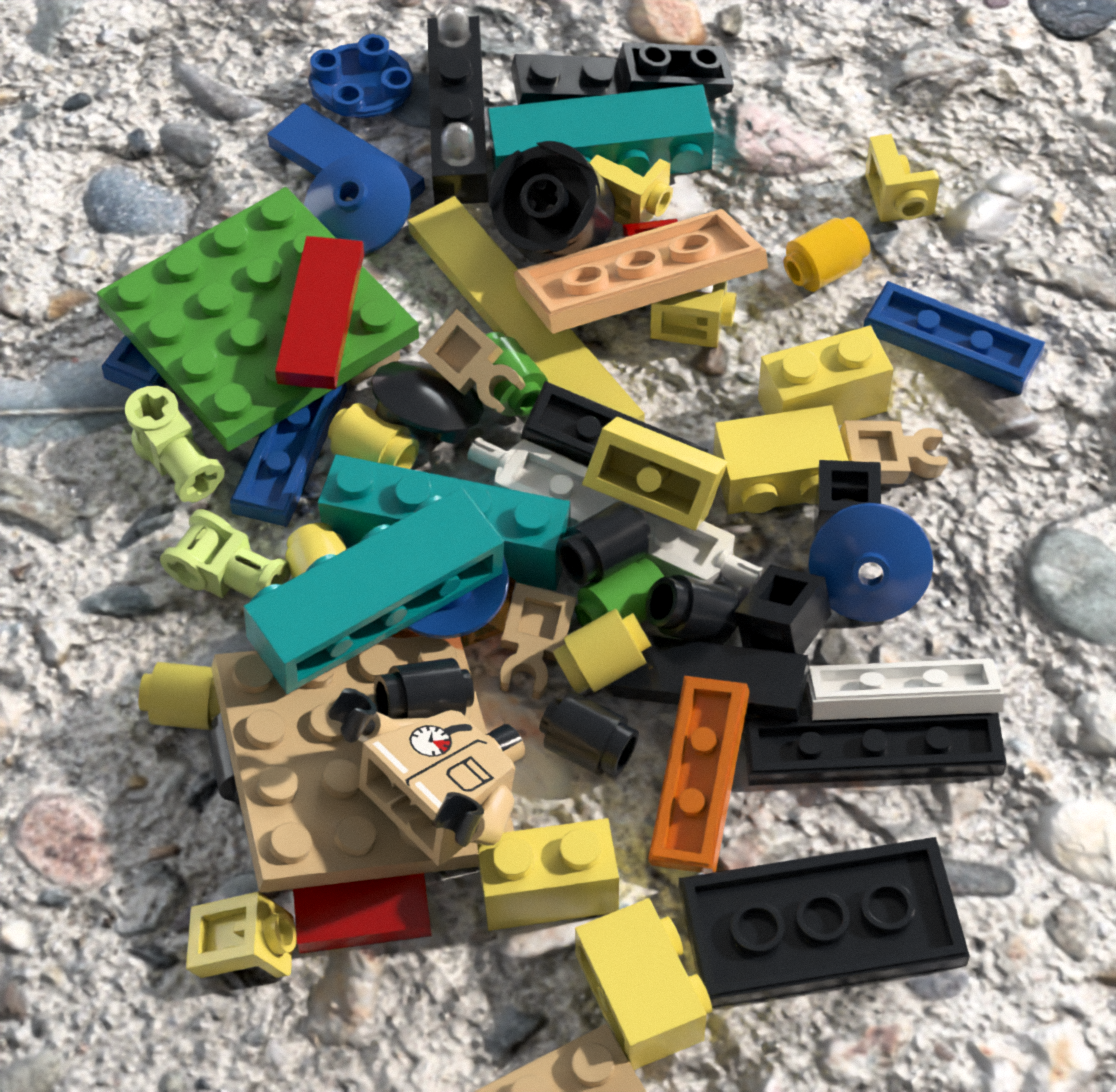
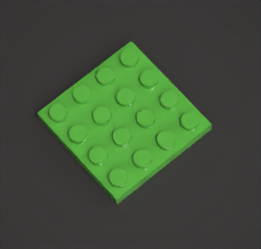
(219, 312)

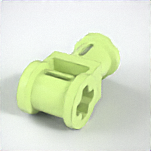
(168, 443)
(220, 558)

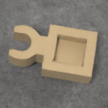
(467, 358)
(897, 453)
(534, 629)

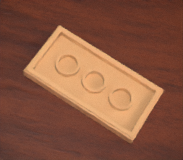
(639, 270)

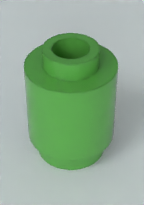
(515, 400)
(622, 590)

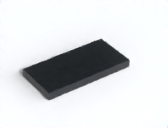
(822, 922)

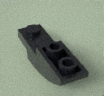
(635, 70)

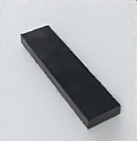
(872, 748)

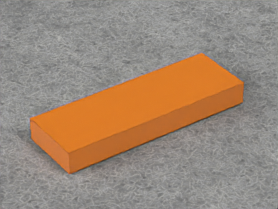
(699, 775)

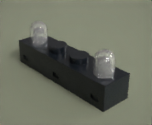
(457, 107)

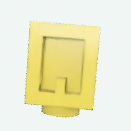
(893, 187)
(636, 196)
(694, 316)
(240, 935)

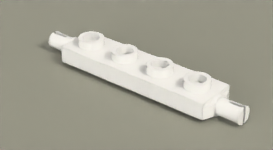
(672, 547)

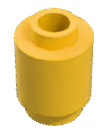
(826, 253)

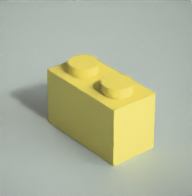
(835, 371)
(775, 457)
(654, 473)
(549, 874)
(642, 983)

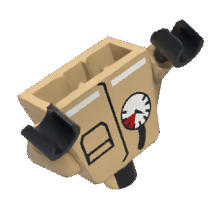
(434, 773)

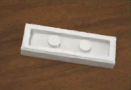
(904, 689)

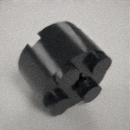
(547, 176)

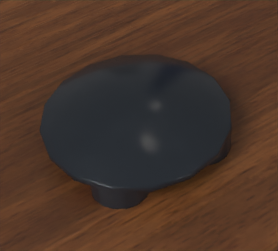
(425, 400)

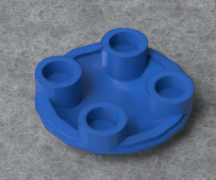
(360, 78)

